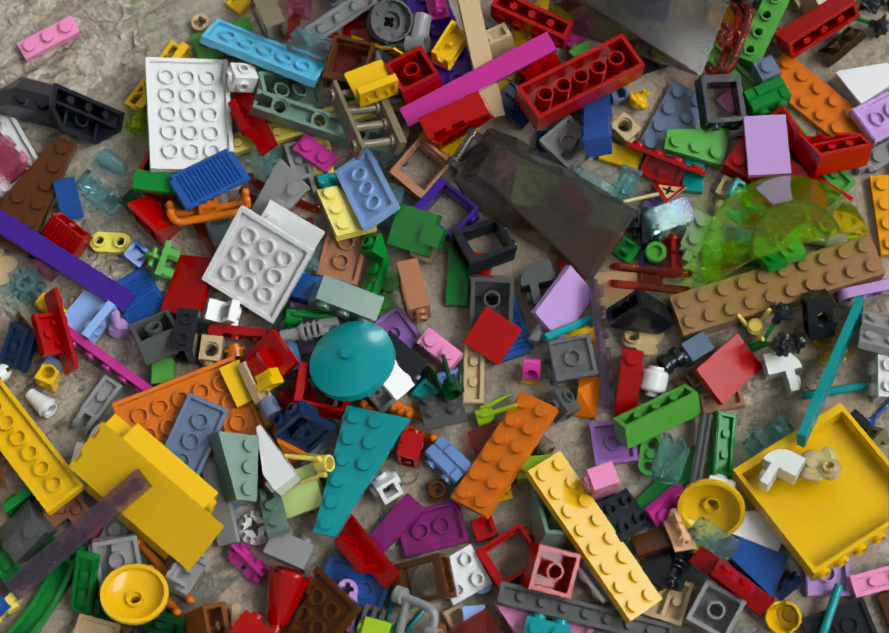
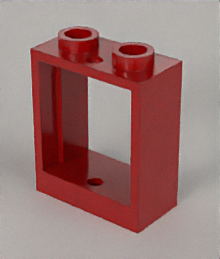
(302, 372)
(482, 553)

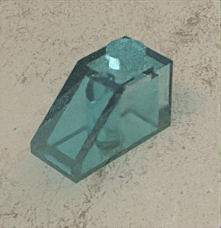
(627, 183)

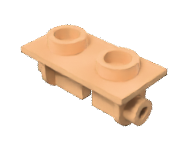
(677, 532)

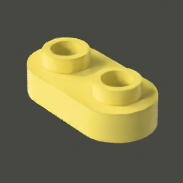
(110, 243)

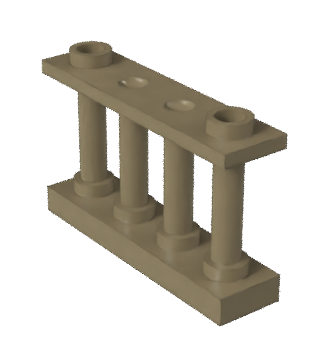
(386, 121)

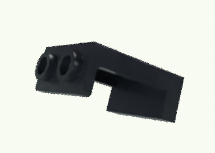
(187, 335)

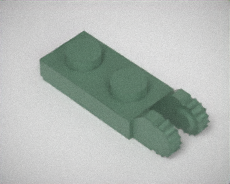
(274, 515)

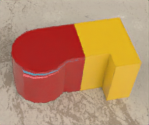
(264, 370)

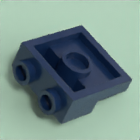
(302, 426)

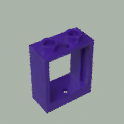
(443, 187)

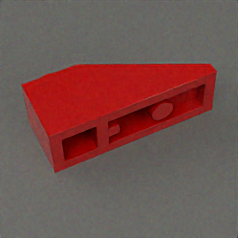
(628, 380)

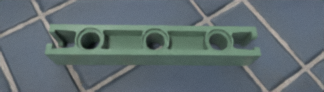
(302, 117)

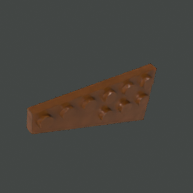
(34, 192)
(325, 607)

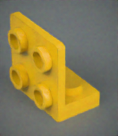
(371, 83)

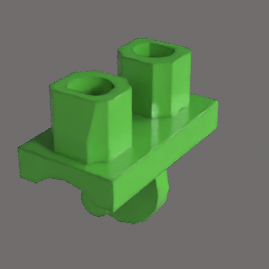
(167, 253)

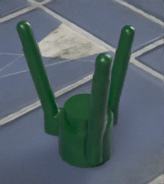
(451, 388)

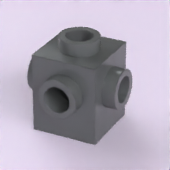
(565, 403)

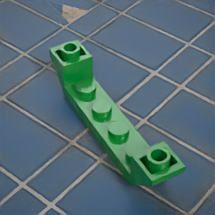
(374, 249)

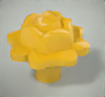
(638, 99)

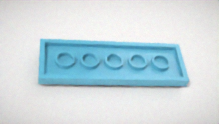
(262, 52)

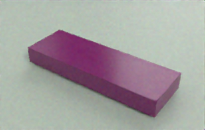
(396, 522)

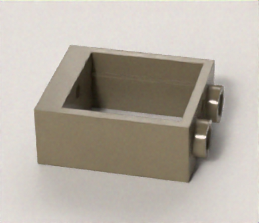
(270, 19)

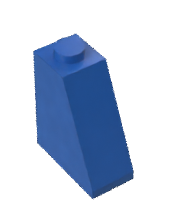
(759, 565)

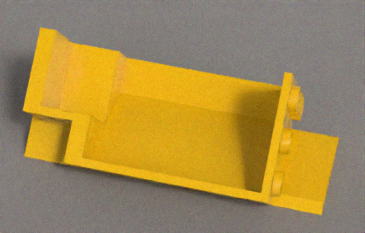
(174, 512)

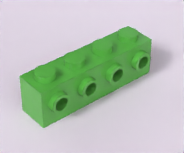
(762, 31)
(656, 416)

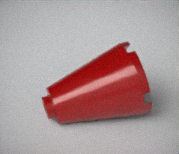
(284, 594)

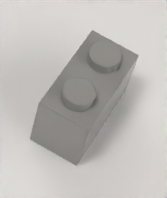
(291, 551)

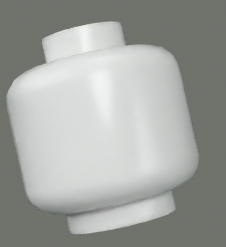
(654, 380)

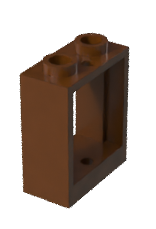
(345, 44)
(442, 572)

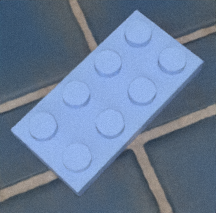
(367, 190)

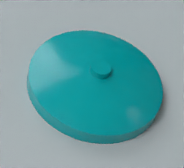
(352, 360)

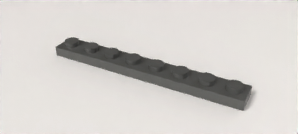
(575, 611)

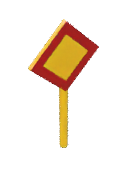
(391, 51)

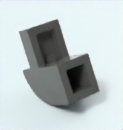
(536, 277)

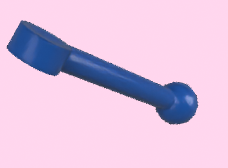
(872, 419)

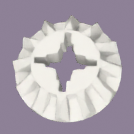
(249, 536)

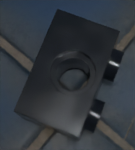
(814, 304)

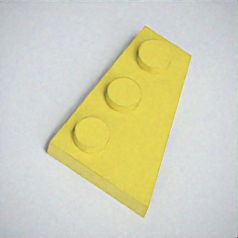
(340, 213)

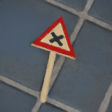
(665, 191)

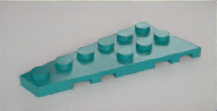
(359, 454)

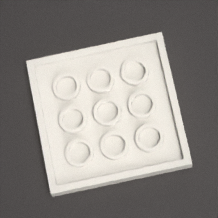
(258, 264)

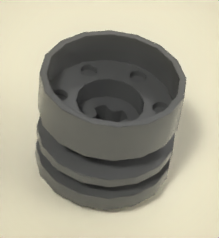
(400, 18)

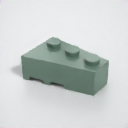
(345, 300)
(237, 465)

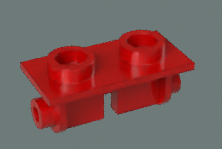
(673, 253)

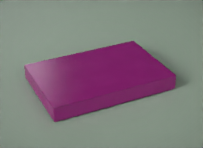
(434, 530)

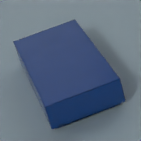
(68, 198)

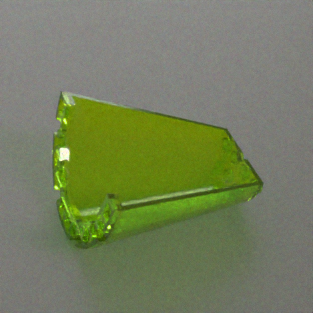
(769, 216)

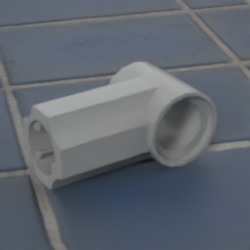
(419, 33)

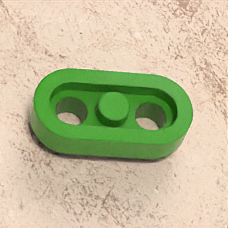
(647, 455)

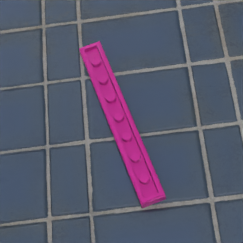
(480, 78)

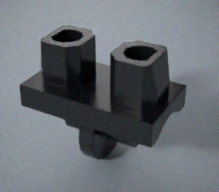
(645, 236)

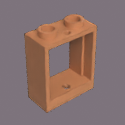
(411, 187)
(414, 290)

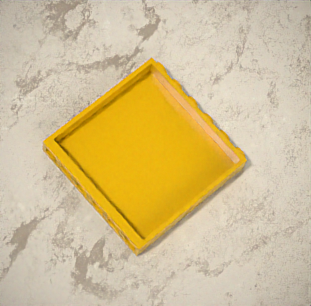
(825, 519)

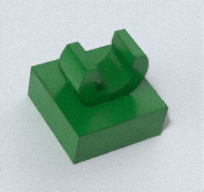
(626, 250)

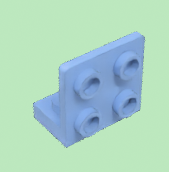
(90, 315)

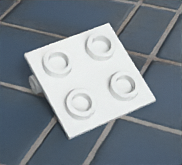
(468, 573)

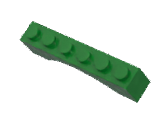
(46, 599)

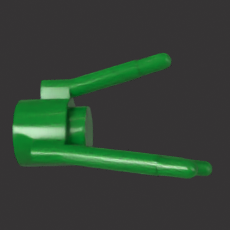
(295, 316)

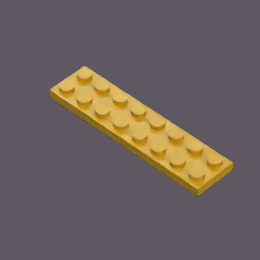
(34, 456)
(593, 537)

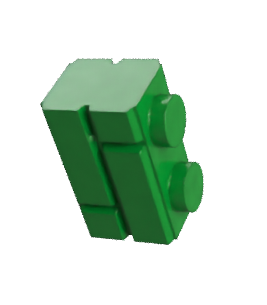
(766, 97)

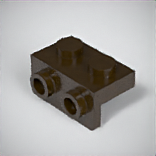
(841, 45)

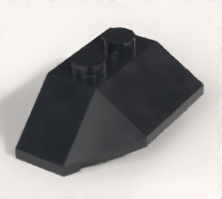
(27, 101)
(83, 116)

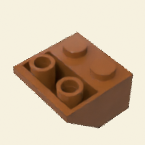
(209, 619)

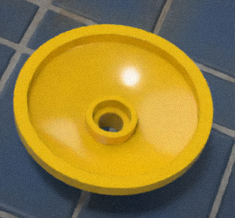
(726, 512)
(132, 584)

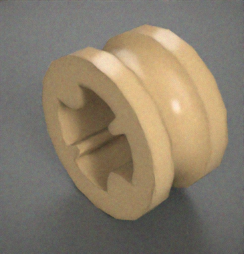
(196, 20)

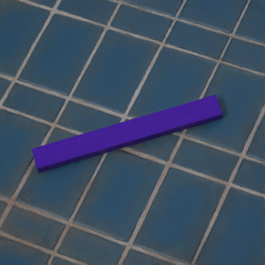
(64, 262)

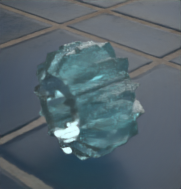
(27, 277)

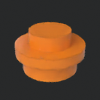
(234, 349)

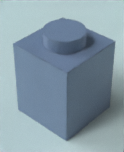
(764, 70)
(696, 348)

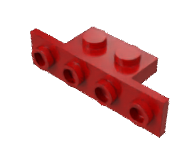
(250, 125)
(663, 168)
(53, 332)
(364, 553)
(731, 580)

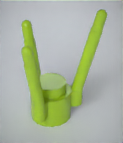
(486, 416)

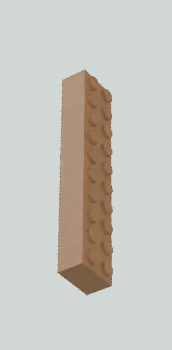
(752, 293)

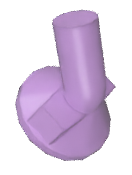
(118, 327)

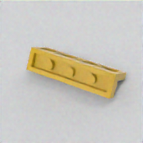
(182, 51)

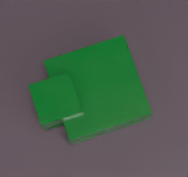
(416, 230)

